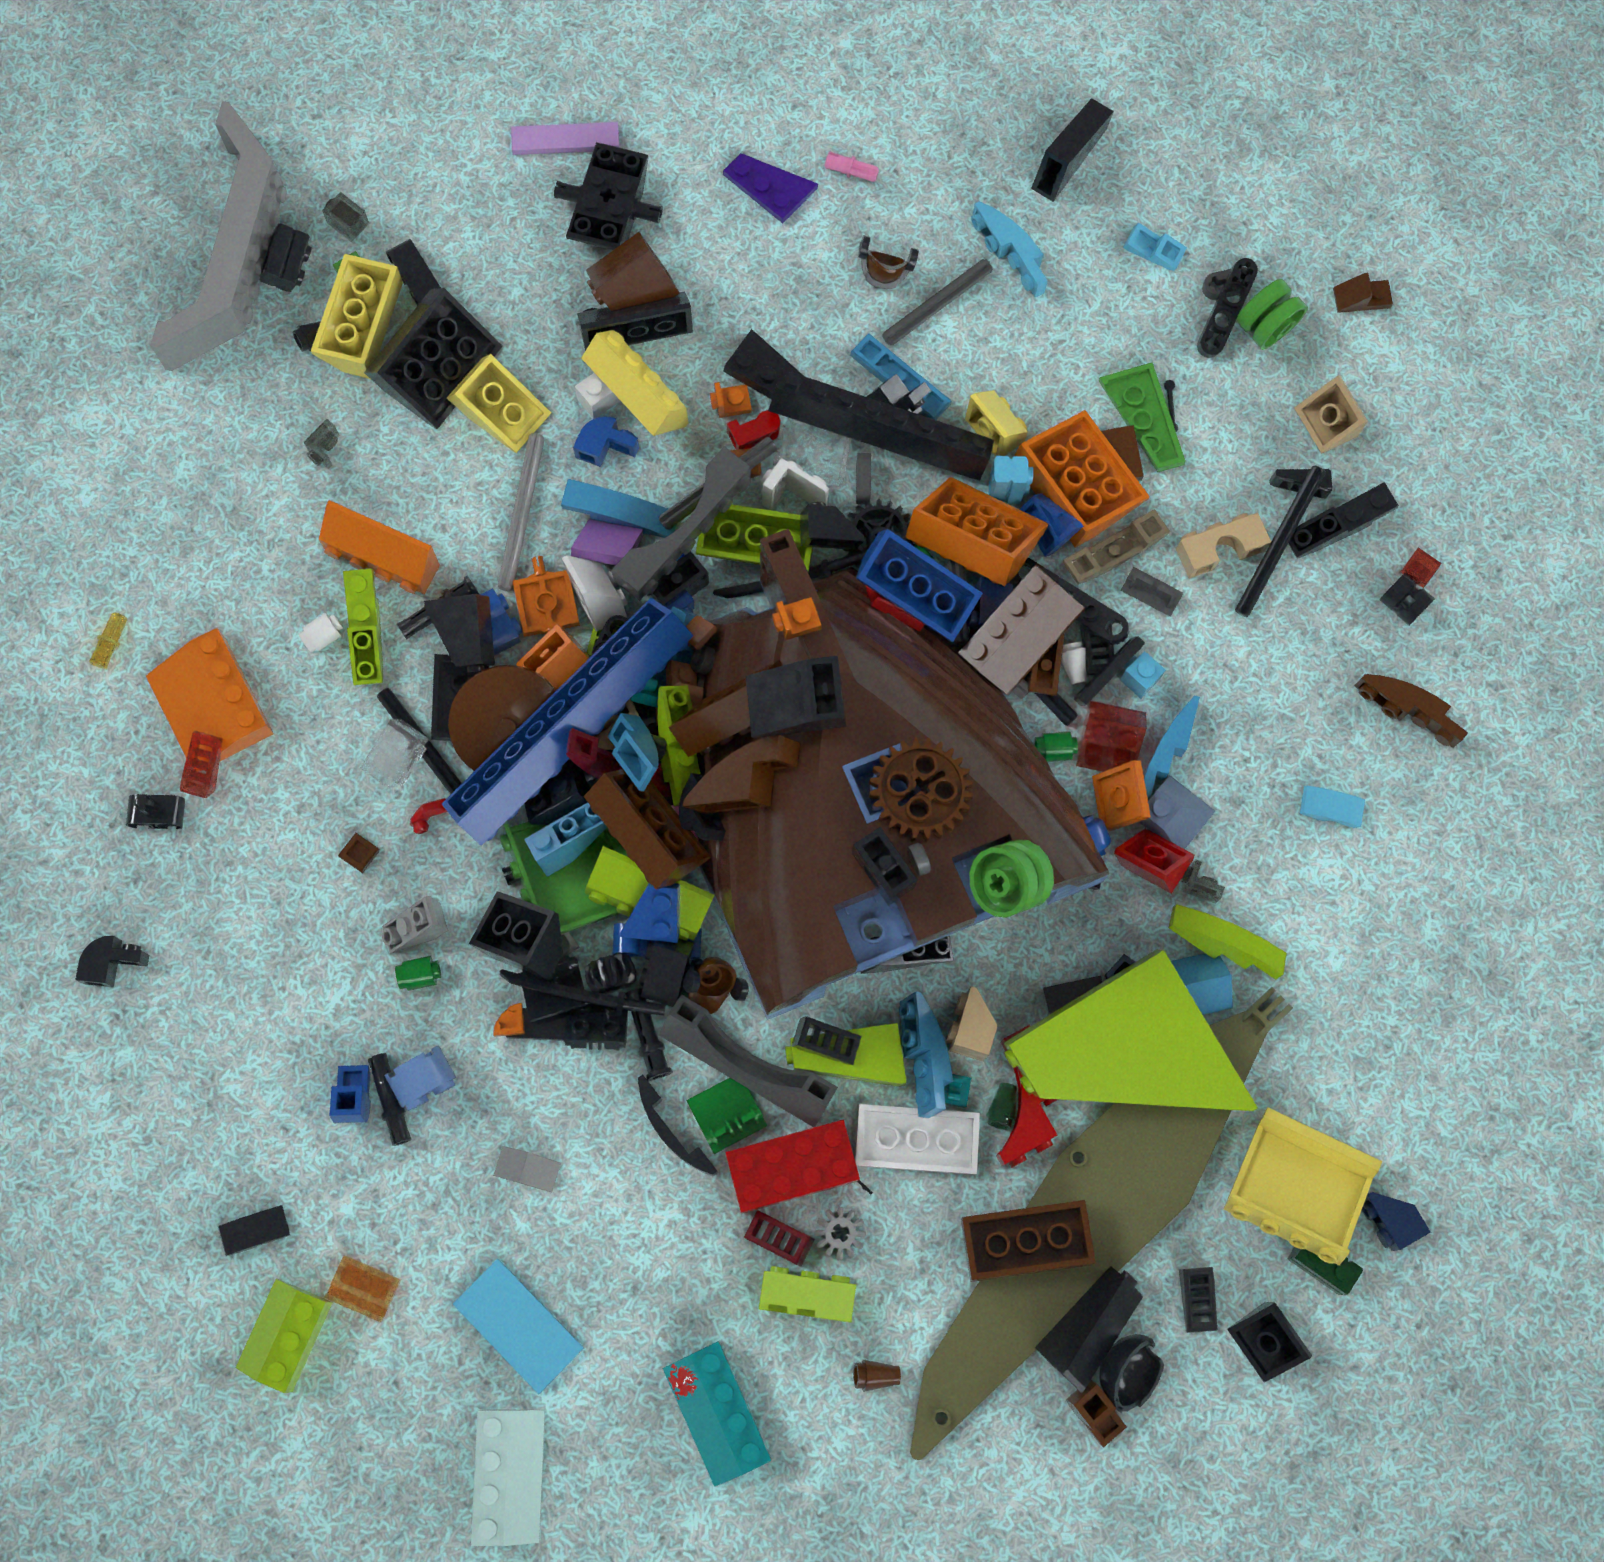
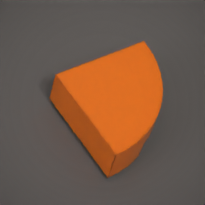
(510, 1022)

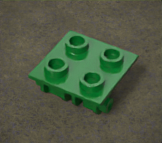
(726, 1114)

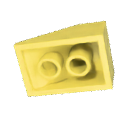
(499, 403)

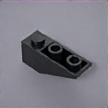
(932, 953)

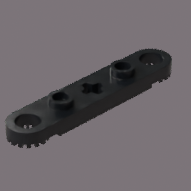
(1096, 615)

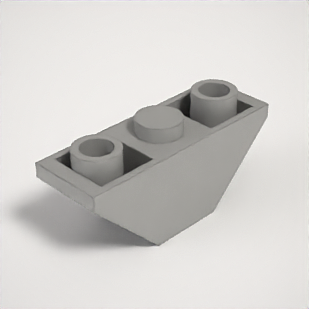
(415, 925)

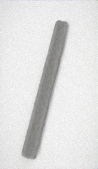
(521, 512)

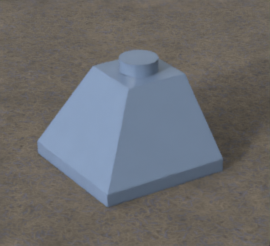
(1176, 813)

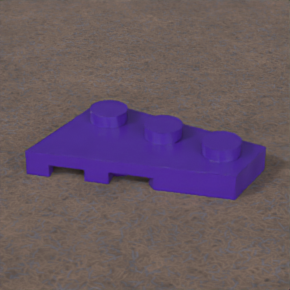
(770, 186)

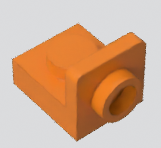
(730, 400)
(796, 618)

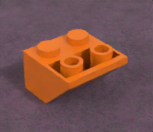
(555, 656)

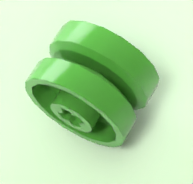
(1271, 314)
(1011, 878)

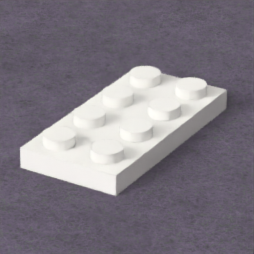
(903, 1141)

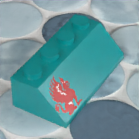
(717, 1414)

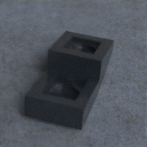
(253, 1230)

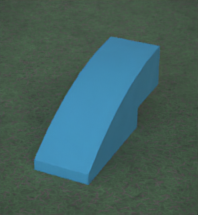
(634, 749)

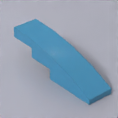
(614, 507)
(1172, 743)

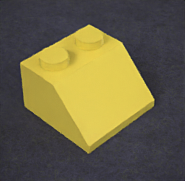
(992, 418)

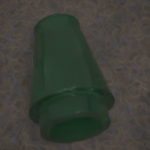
(1003, 1107)

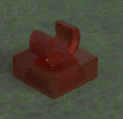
(1421, 567)

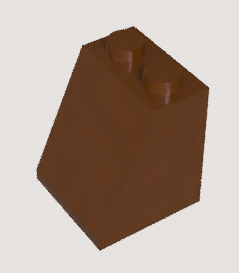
(630, 276)

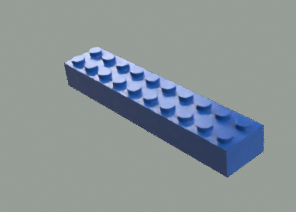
(581, 703)

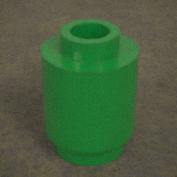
(1057, 746)
(417, 973)

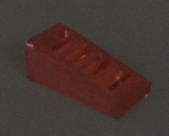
(196, 782)

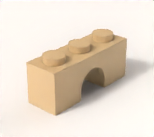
(1243, 534)

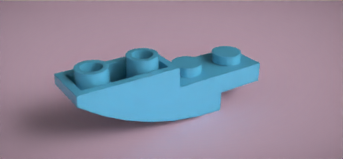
(1009, 239)

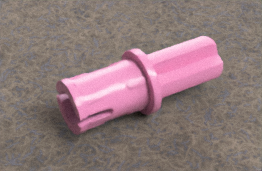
(851, 166)

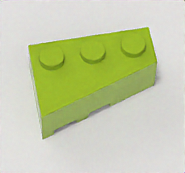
(807, 1294)

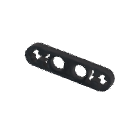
(1227, 308)

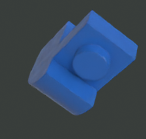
(599, 436)
(351, 1096)

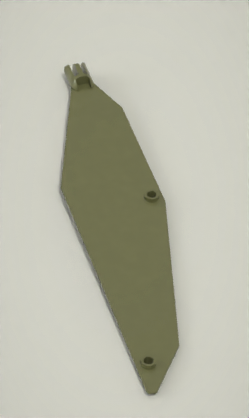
(1134, 1180)

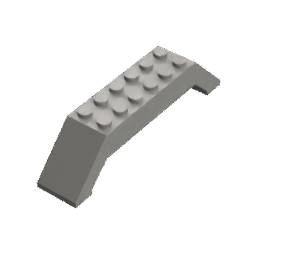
(236, 254)

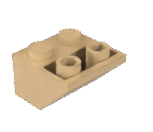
(975, 1027)

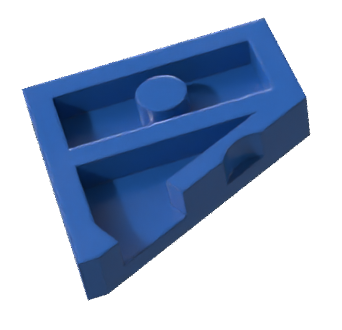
(1060, 523)
(655, 915)

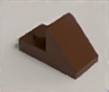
(1362, 294)

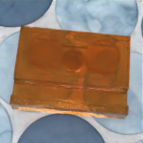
(362, 1288)

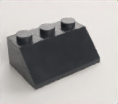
(520, 935)

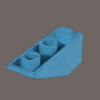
(565, 839)

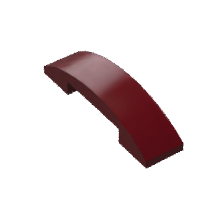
(596, 761)

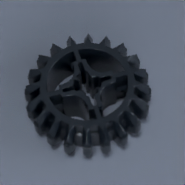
(890, 517)

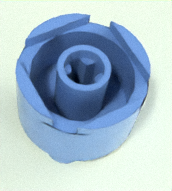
(420, 1077)

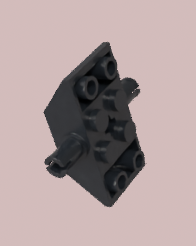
(609, 197)

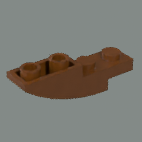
(1404, 698)

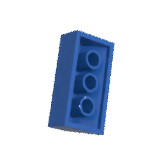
(918, 584)

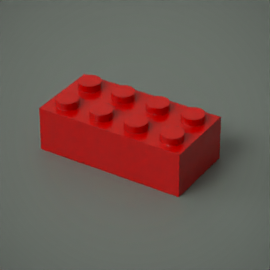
(792, 1166)

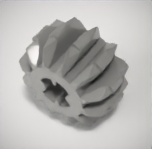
(842, 1223)

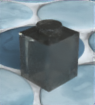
(345, 216)

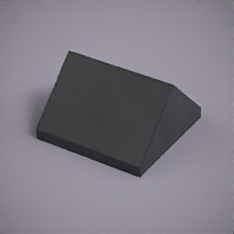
(1269, 1341)

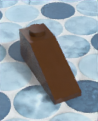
(1045, 674)

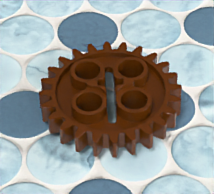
(903, 767)

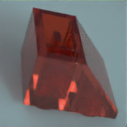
(1110, 736)

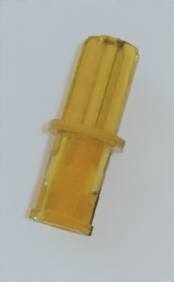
(108, 641)

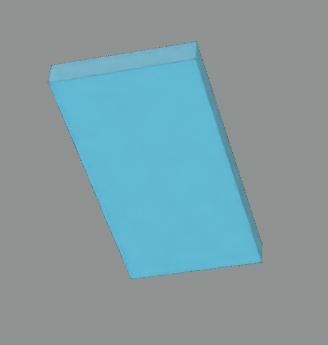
(518, 1326)

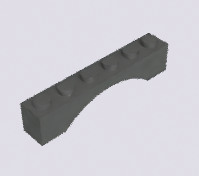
(644, 566)
(794, 1091)

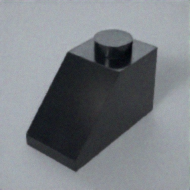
(828, 528)

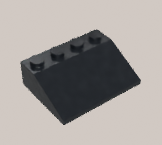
(431, 356)

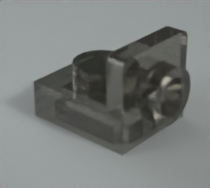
(322, 439)
(1203, 887)

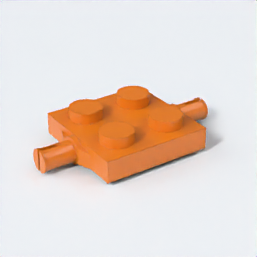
(545, 600)

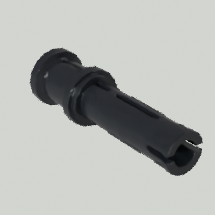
(421, 618)
(651, 1047)

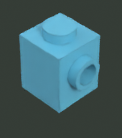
(1141, 674)

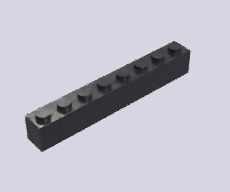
(881, 425)

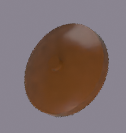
(493, 708)

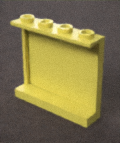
(1302, 1186)

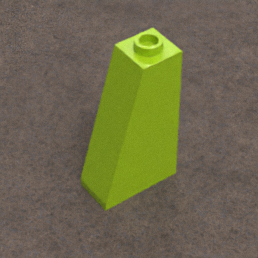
(876, 1061)

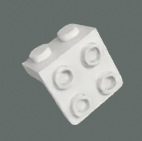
(793, 478)

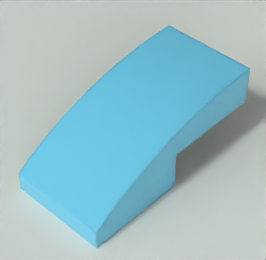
(1160, 250)
(1332, 805)

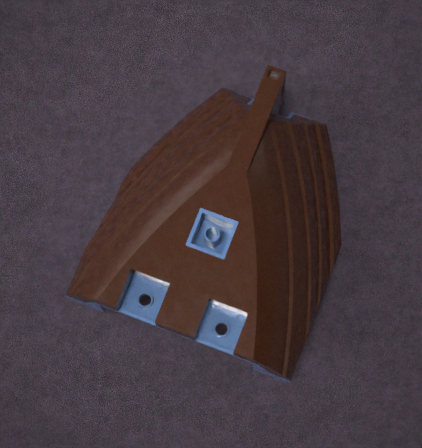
(789, 869)

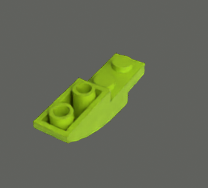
(364, 627)
(676, 765)

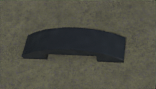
(696, 1158)

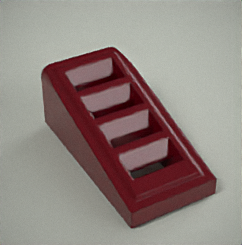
(802, 1250)

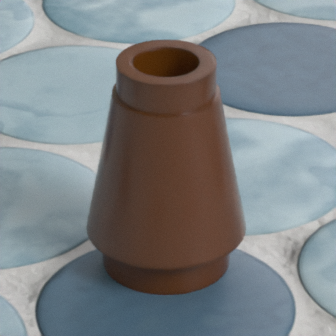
(875, 1375)

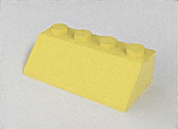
(357, 314)
(635, 383)

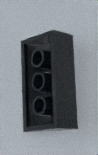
(639, 322)

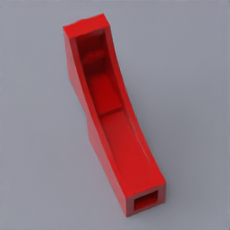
(1031, 1125)

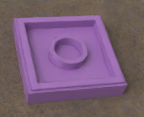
(605, 542)

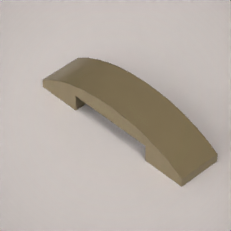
(1116, 549)

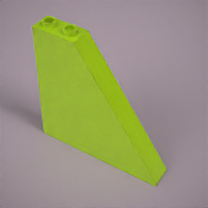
(1130, 1044)

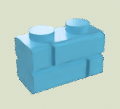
(1010, 478)

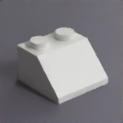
(595, 590)

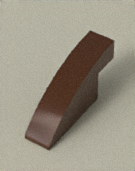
(744, 777)

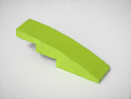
(1220, 937)

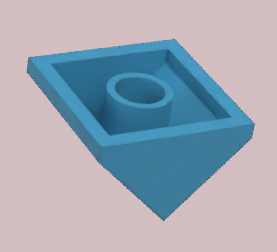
(1206, 981)

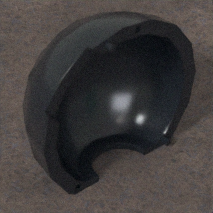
(1130, 1372)

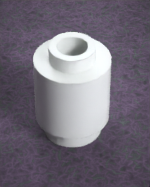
(321, 632)

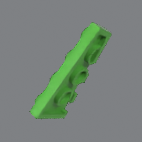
(1142, 404)

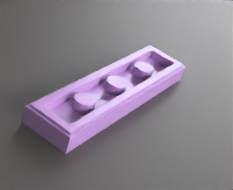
(563, 137)

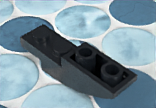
(1342, 521)

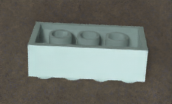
(508, 1477)

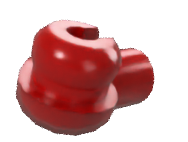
(423, 813)

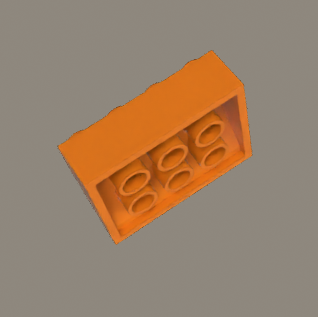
(1082, 475)
(975, 530)
(208, 693)

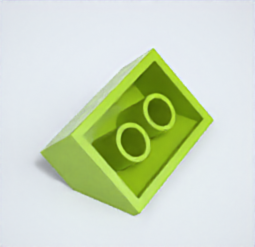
(283, 1336)

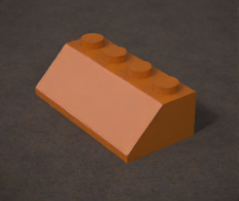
(377, 547)

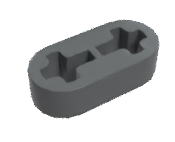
(1219, 279)
(863, 478)

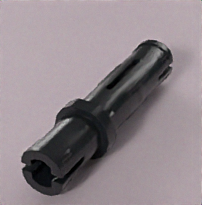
(392, 1110)

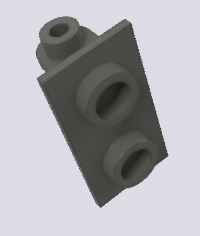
(1152, 591)

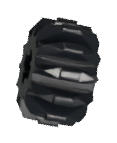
(610, 973)

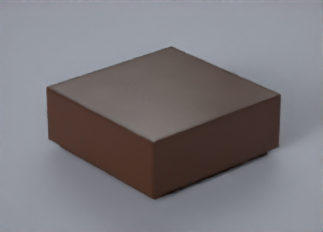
(359, 852)

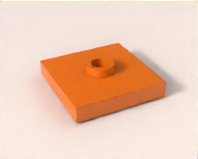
(1121, 795)

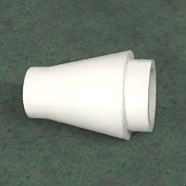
(1074, 662)

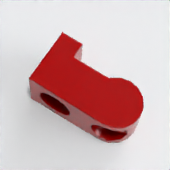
(752, 432)

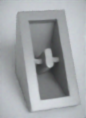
(527, 1168)

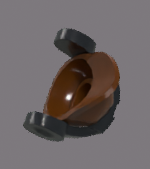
(884, 269)
(711, 982)

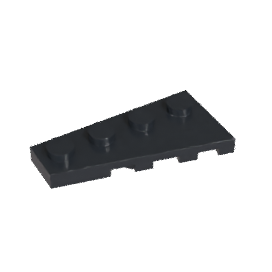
(757, 364)

